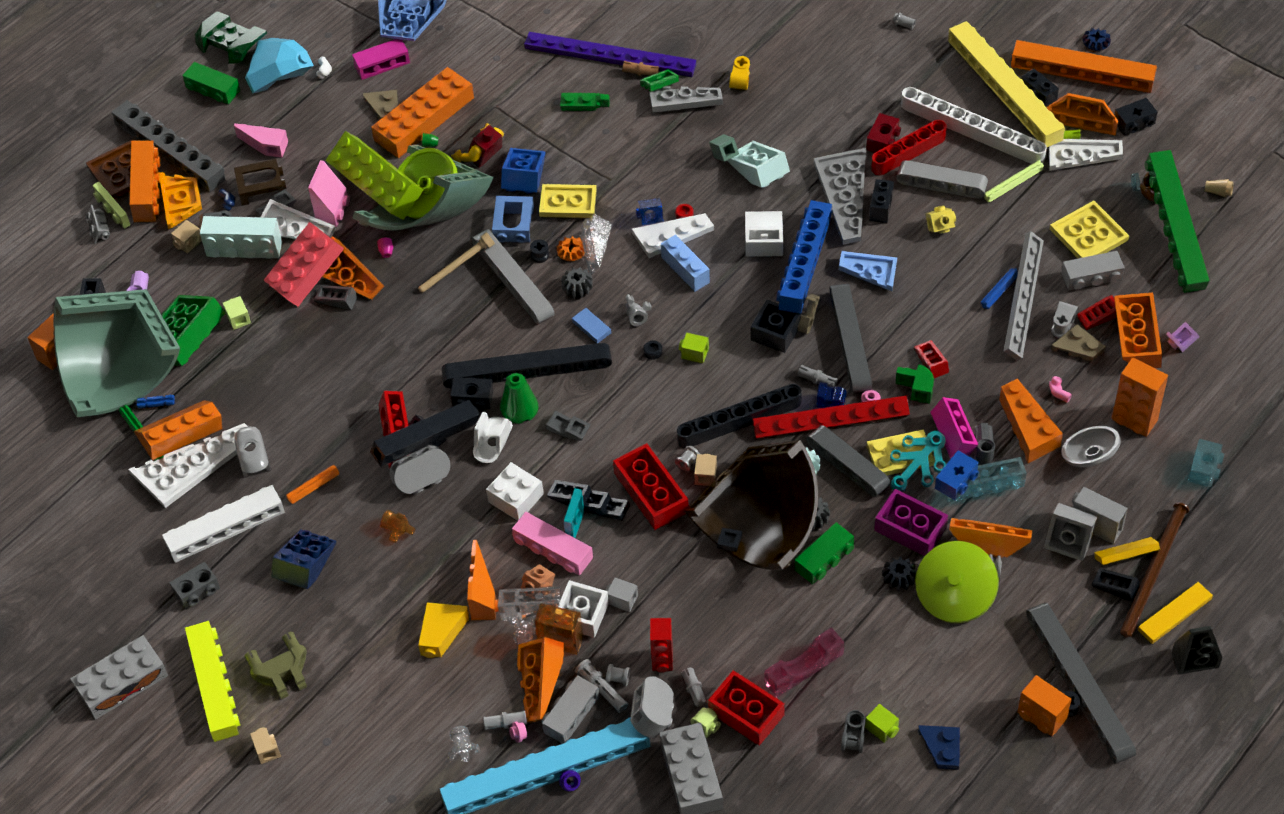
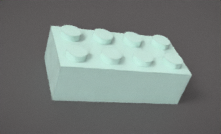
(241, 237)

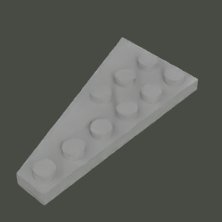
(844, 188)

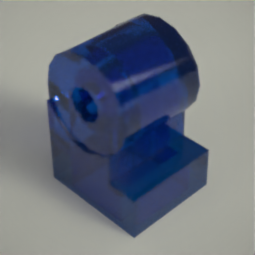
(830, 396)

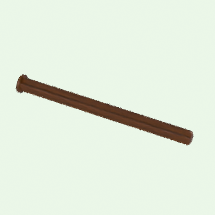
(1154, 569)

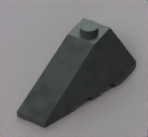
(1196, 651)

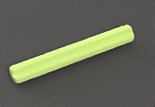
(1013, 181)

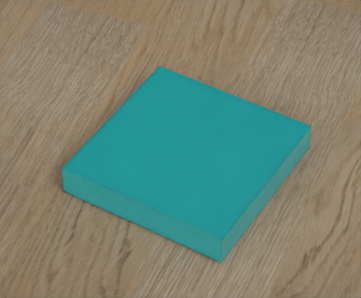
(574, 514)

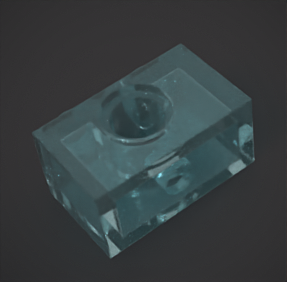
(1205, 453)

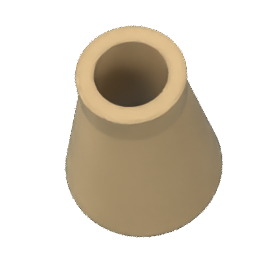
(1220, 187)

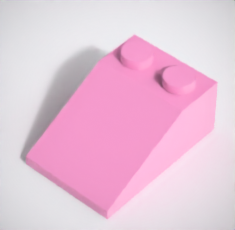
(328, 195)

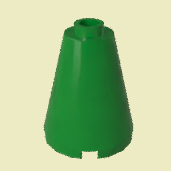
(518, 400)

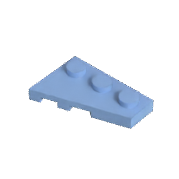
(871, 268)

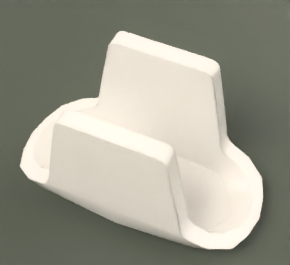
(486, 429)

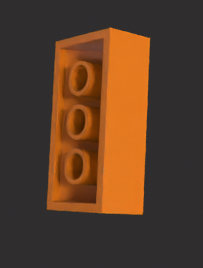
(1138, 328)
(180, 429)

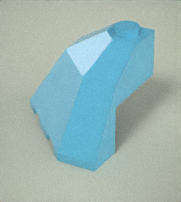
(275, 61)

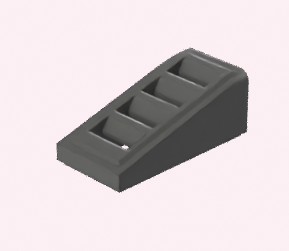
(347, 294)

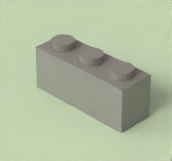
(1092, 270)
(570, 709)

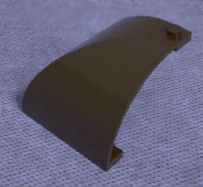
(768, 497)

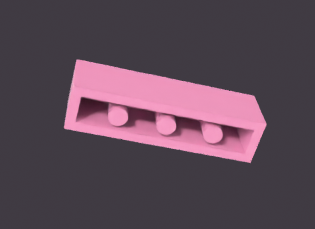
(552, 543)

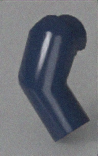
(229, 199)

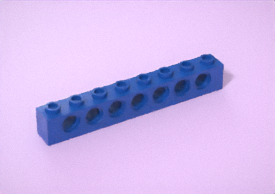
(804, 257)

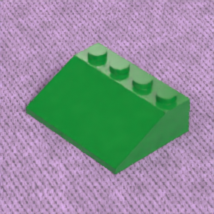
(191, 322)

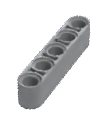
(942, 179)

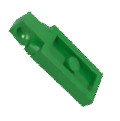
(583, 101)

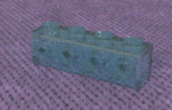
(995, 478)

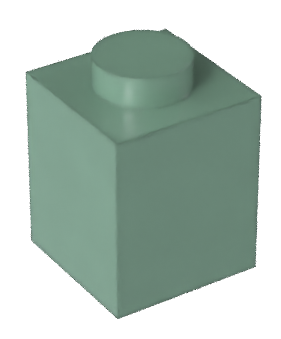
(724, 147)

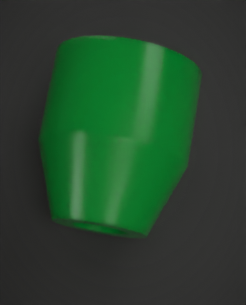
(429, 140)

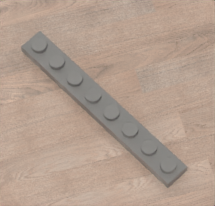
(1023, 296)

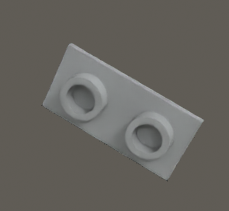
(98, 225)

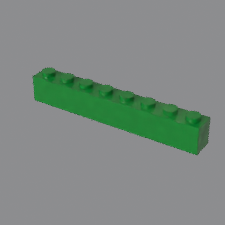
(1177, 221)

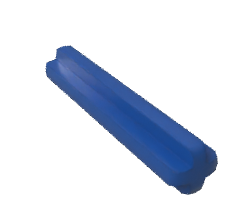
(999, 288)

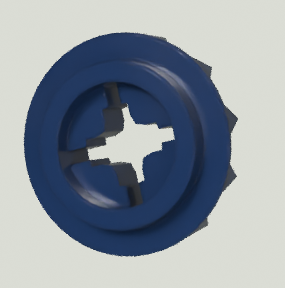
(1101, 44)

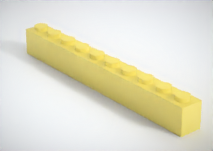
(1006, 84)

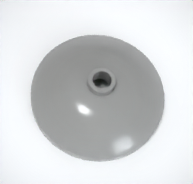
(1091, 446)

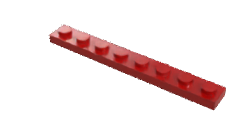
(831, 417)

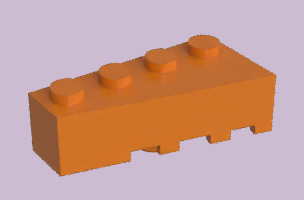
(1029, 421)

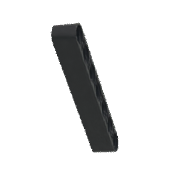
(738, 415)

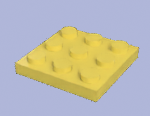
(1089, 231)

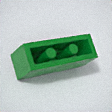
(211, 83)
(824, 553)

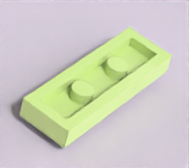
(111, 205)

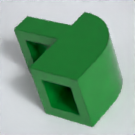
(920, 381)

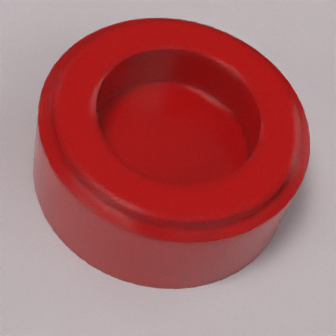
(683, 211)

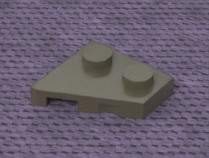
(382, 101)
(1079, 344)

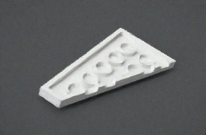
(186, 467)

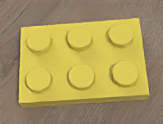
(567, 200)
(881, 449)

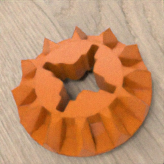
(564, 252)

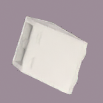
(764, 233)

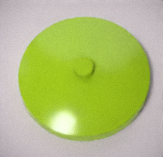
(422, 168)
(957, 582)

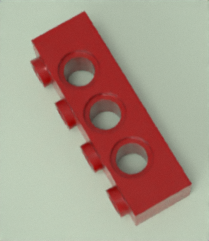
(392, 413)

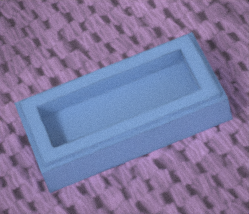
(591, 325)

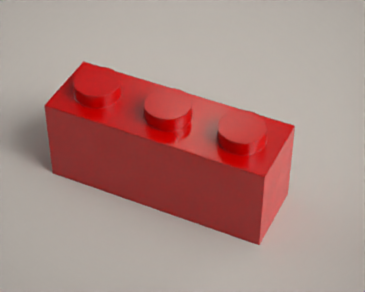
(661, 644)

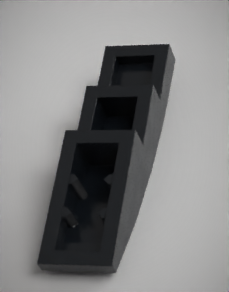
(594, 501)

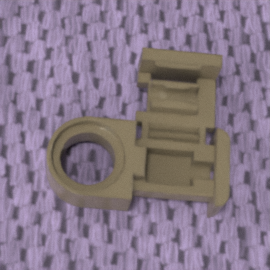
(808, 317)

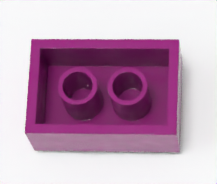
(911, 522)

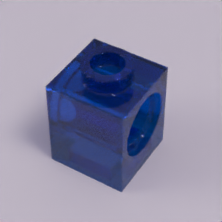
(655, 216)

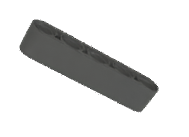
(848, 461)

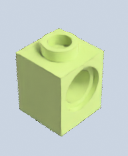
(236, 312)

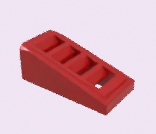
(1106, 304)
(932, 359)

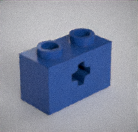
(956, 475)

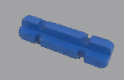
(155, 401)

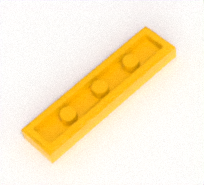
(1175, 612)

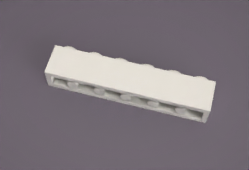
(223, 523)

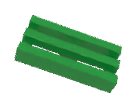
(659, 80)

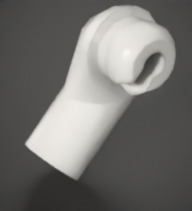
(324, 69)

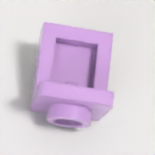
(1182, 337)

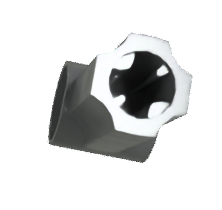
(986, 446)

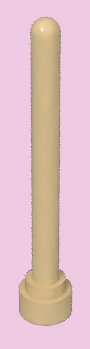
(484, 242)

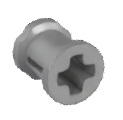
(687, 458)
(618, 674)

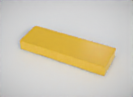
(1127, 550)

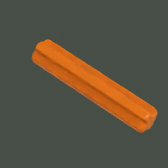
(312, 484)

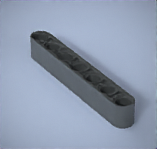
(850, 338)

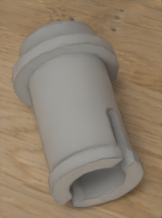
(904, 21)

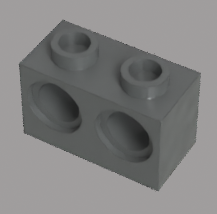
(192, 582)

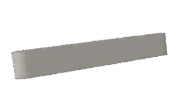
(515, 279)

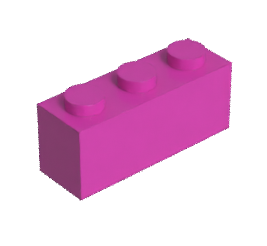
(381, 58)
(954, 426)

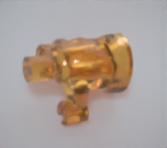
(397, 524)

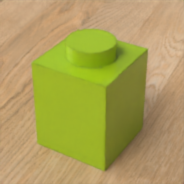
(694, 347)
(882, 723)

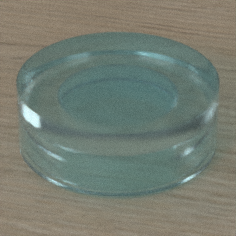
(1135, 182)

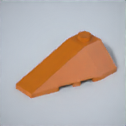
(352, 273)
(481, 593)
(540, 667)

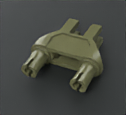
(281, 668)

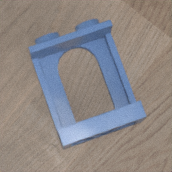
(515, 205)

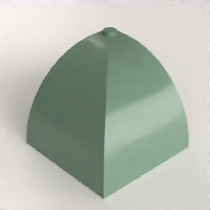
(460, 194)
(110, 349)

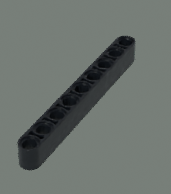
(531, 364)

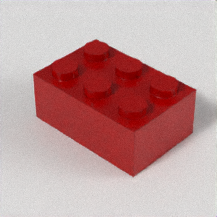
(746, 707)

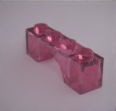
(786, 675)

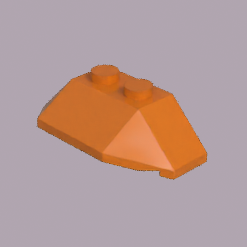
(1084, 113)
(991, 537)

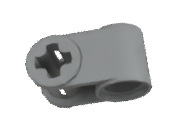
(1063, 319)

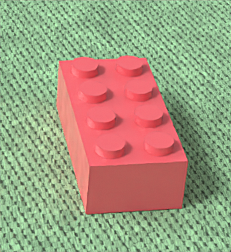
(303, 264)

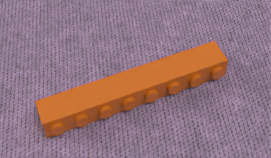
(1083, 66)

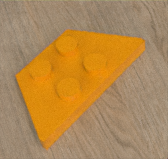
(180, 198)

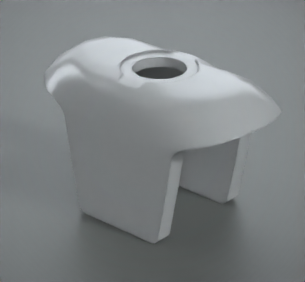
(253, 460)

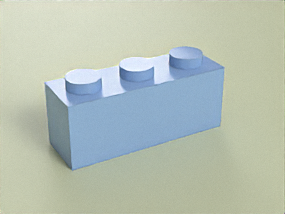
(685, 263)

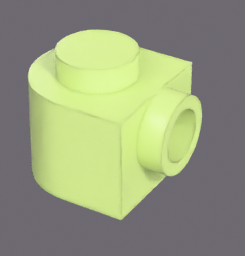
(708, 719)

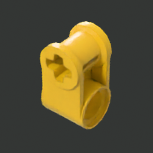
(740, 74)

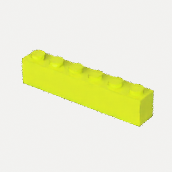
(211, 681)

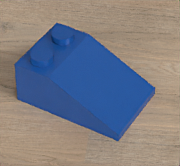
(522, 170)

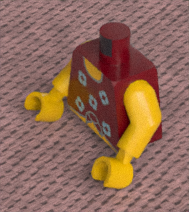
(482, 147)

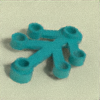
(919, 458)

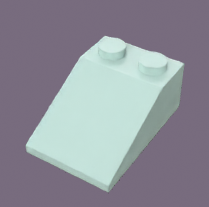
(760, 163)

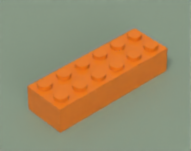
(422, 112)

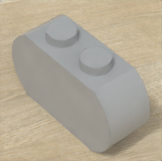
(420, 469)
(652, 707)

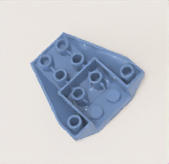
(407, 17)

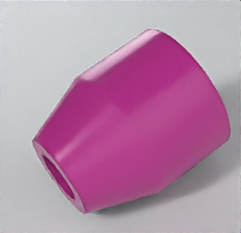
(385, 247)

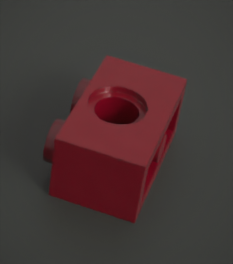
(883, 132)

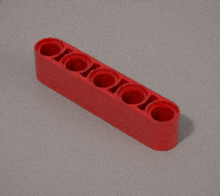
(908, 147)

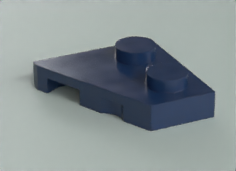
(942, 744)

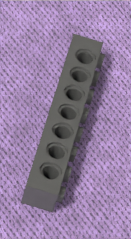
(170, 146)

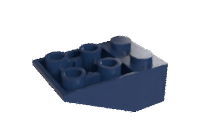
(302, 558)

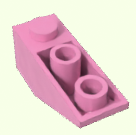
(265, 140)

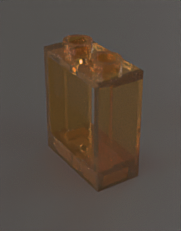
(566, 630)

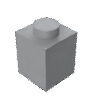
(622, 594)

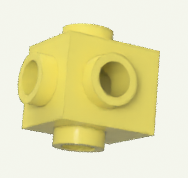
(940, 219)

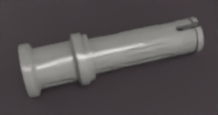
(595, 678)

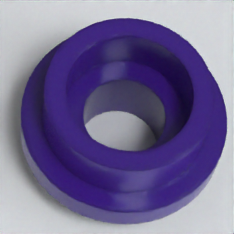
(575, 780)

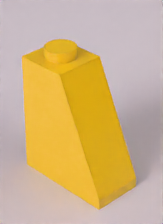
(441, 627)

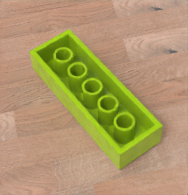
(374, 175)

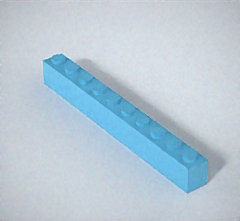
(542, 768)

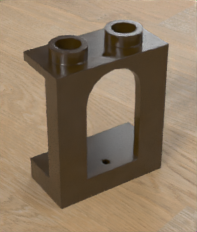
(259, 188)

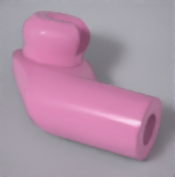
(1056, 389)

